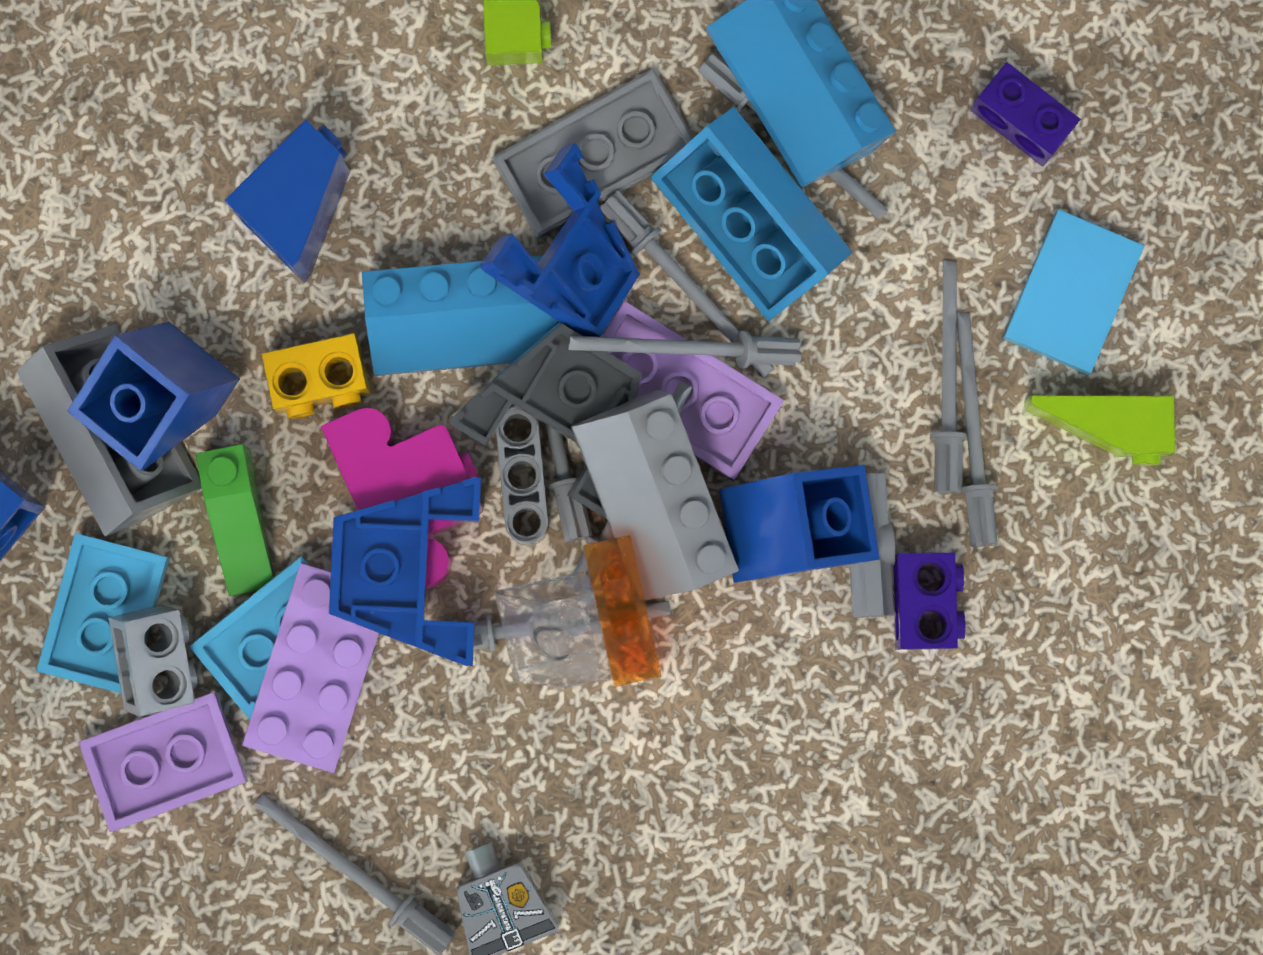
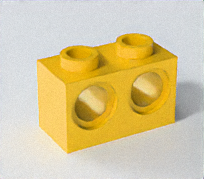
(316, 362)

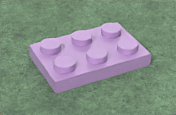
(163, 762)

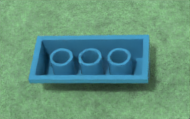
(801, 85)
(751, 214)
(446, 319)

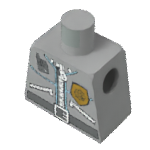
(501, 905)

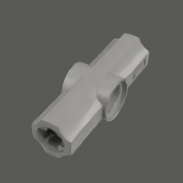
(872, 580)

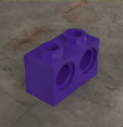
(1024, 114)
(913, 601)

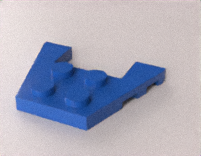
(584, 268)
(383, 568)

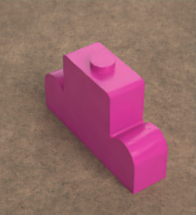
(385, 472)

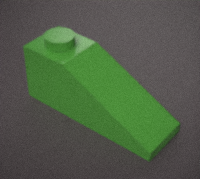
(236, 517)

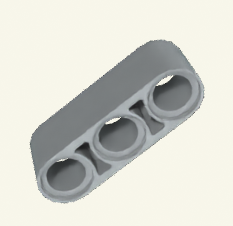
(521, 500)

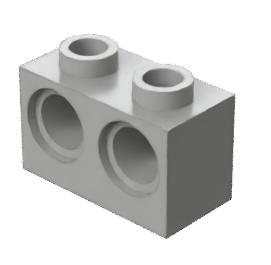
(140, 664)

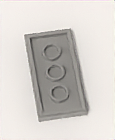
(622, 145)

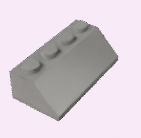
(109, 483)
(655, 494)

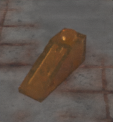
(622, 611)

